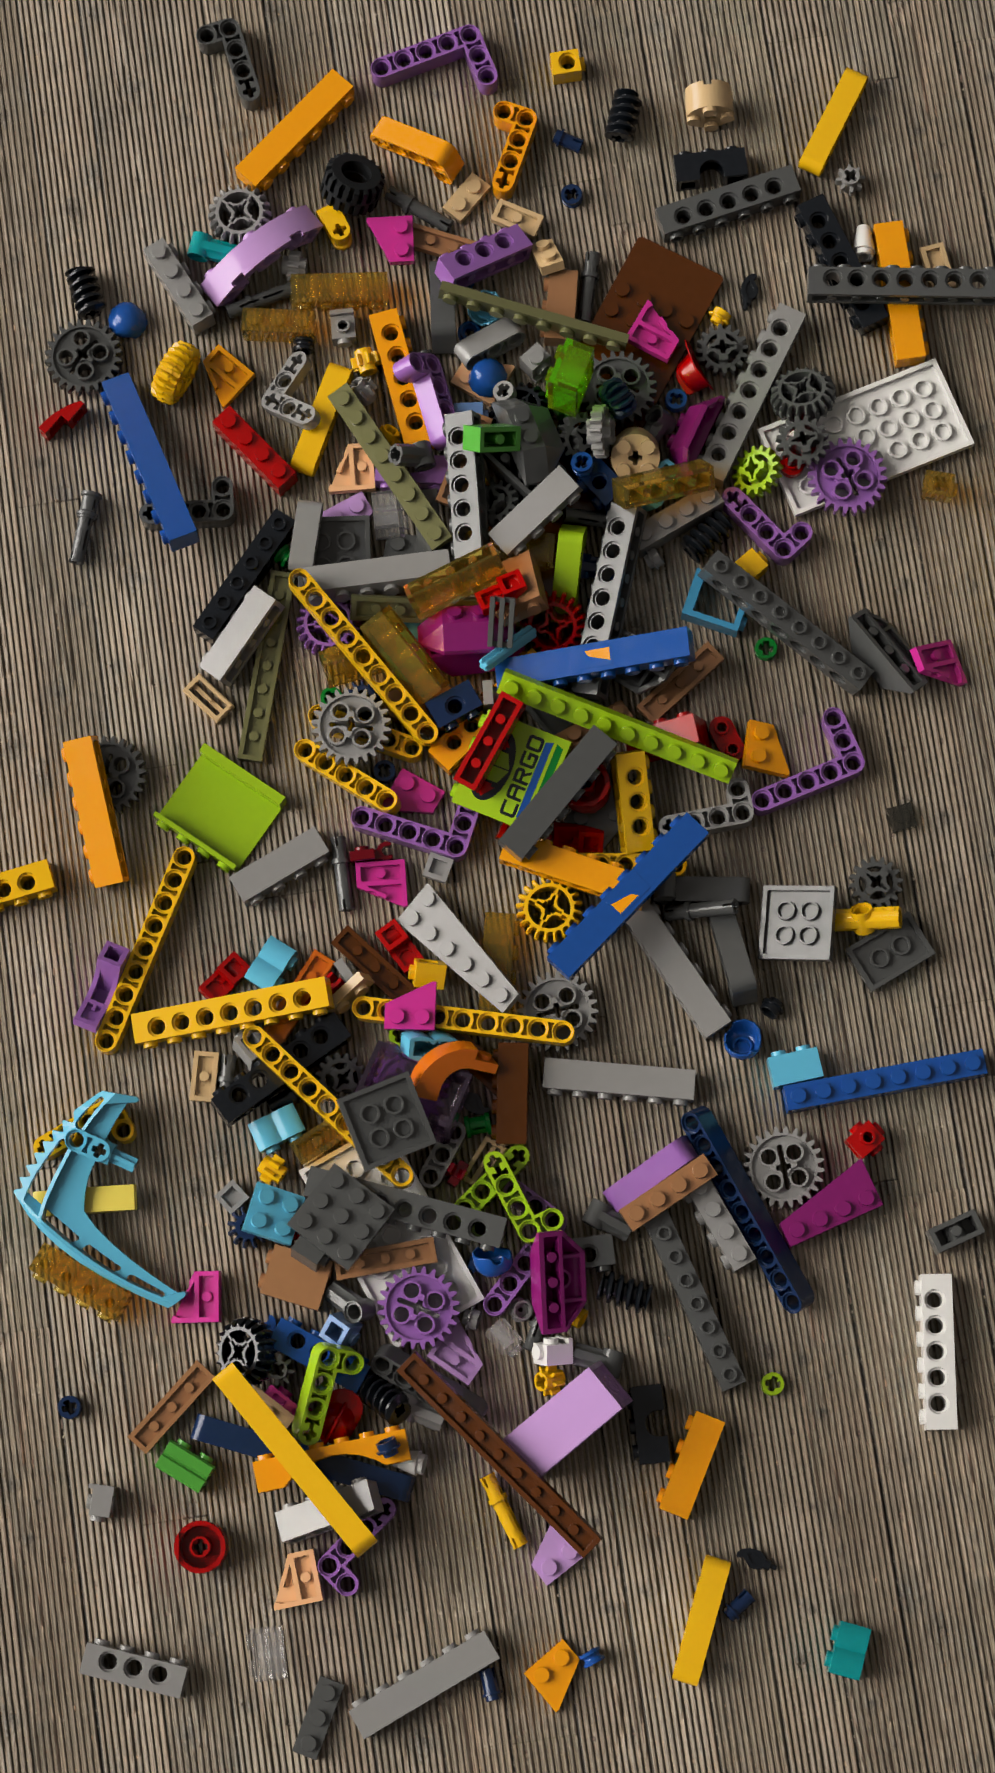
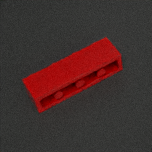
(255, 451)
(489, 742)

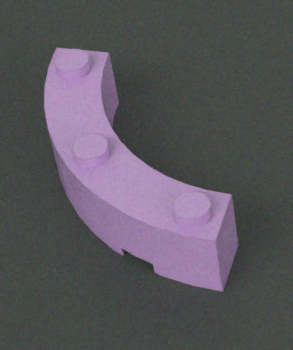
(258, 251)

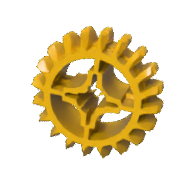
(175, 372)
(539, 904)

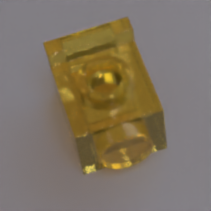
(938, 479)

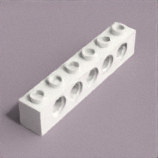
(941, 1286)

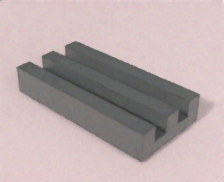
(500, 643)

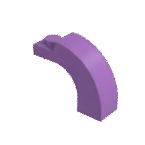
(106, 978)

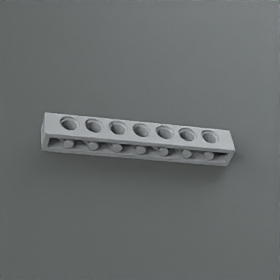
(782, 318)

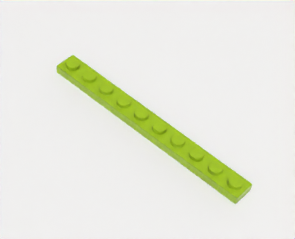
(618, 726)

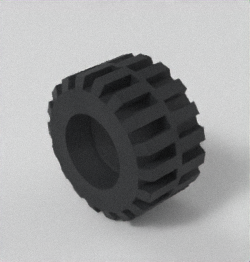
(352, 184)

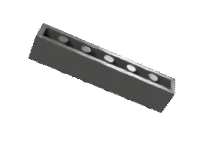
(557, 793)

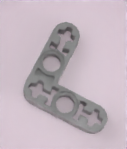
(284, 394)

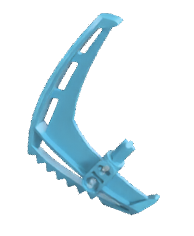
(68, 1191)

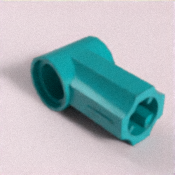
(205, 247)

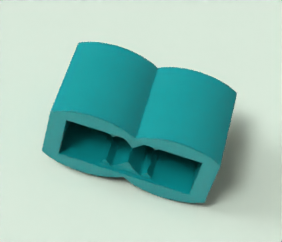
(848, 1650)

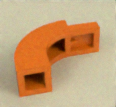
(444, 1060)

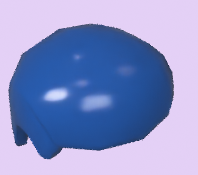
(127, 320)
(485, 376)
(743, 1039)
(492, 1263)

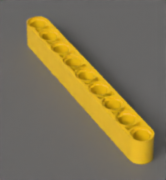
(360, 645)
(148, 962)
(476, 1019)
(315, 1101)
(295, 1460)

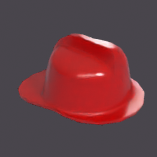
(690, 373)
(342, 1415)

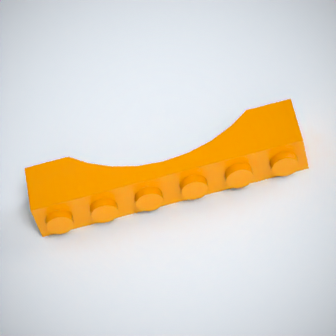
(272, 1475)

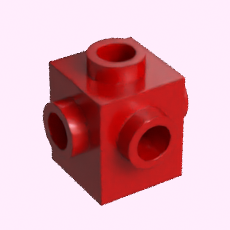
(860, 1147)

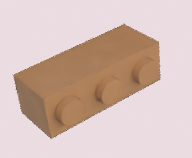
(561, 299)

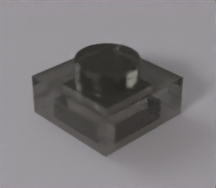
(901, 817)

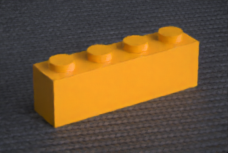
(691, 1465)

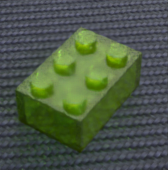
(569, 376)

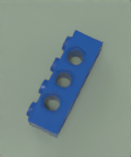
(289, 1328)

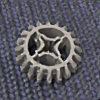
(227, 203)

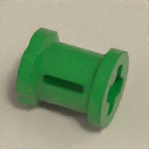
(477, 1125)

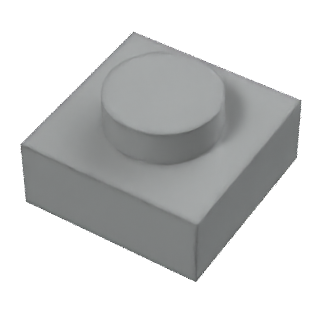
(489, 694)
(438, 868)
(346, 970)
(232, 1197)

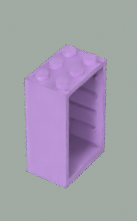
(569, 1418)

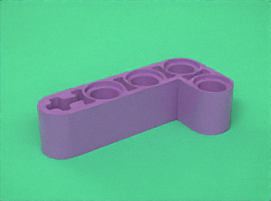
(431, 391)
(764, 523)
(650, 1172)
(342, 1559)

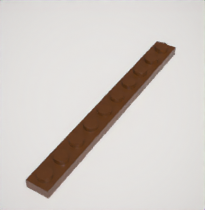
(392, 983)
(499, 1454)

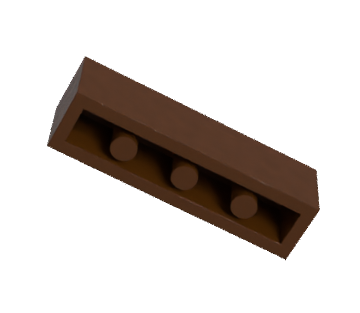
(512, 1094)

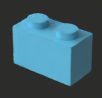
(794, 1066)

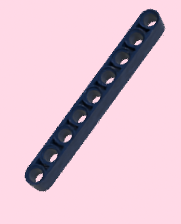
(748, 1210)
(334, 1468)

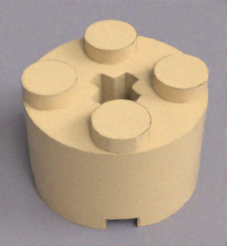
(709, 104)
(632, 440)

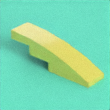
(104, 1199)

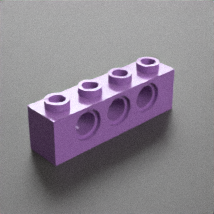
(484, 257)

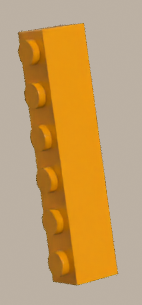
(295, 131)
(904, 321)
(95, 811)
(568, 867)

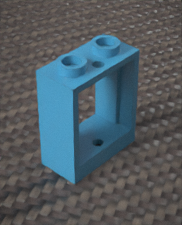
(689, 615)

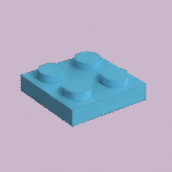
(270, 1212)

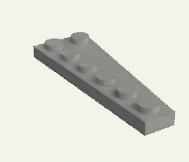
(445, 935)

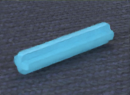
(500, 654)

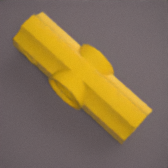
(866, 919)

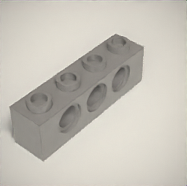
(94, 1666)

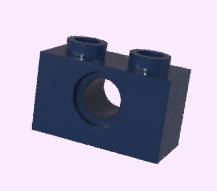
(601, 474)
(460, 694)

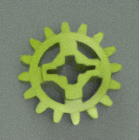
(757, 471)

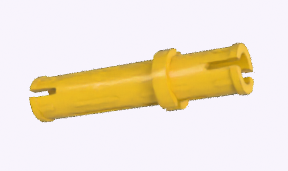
(499, 1501)

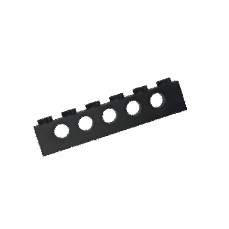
(819, 211)
(247, 572)
(234, 1111)

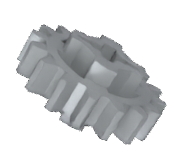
(600, 431)

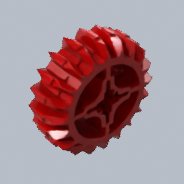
(562, 619)

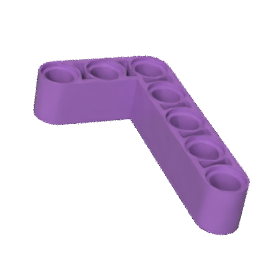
(438, 58)
(816, 773)
(423, 832)
(515, 1272)

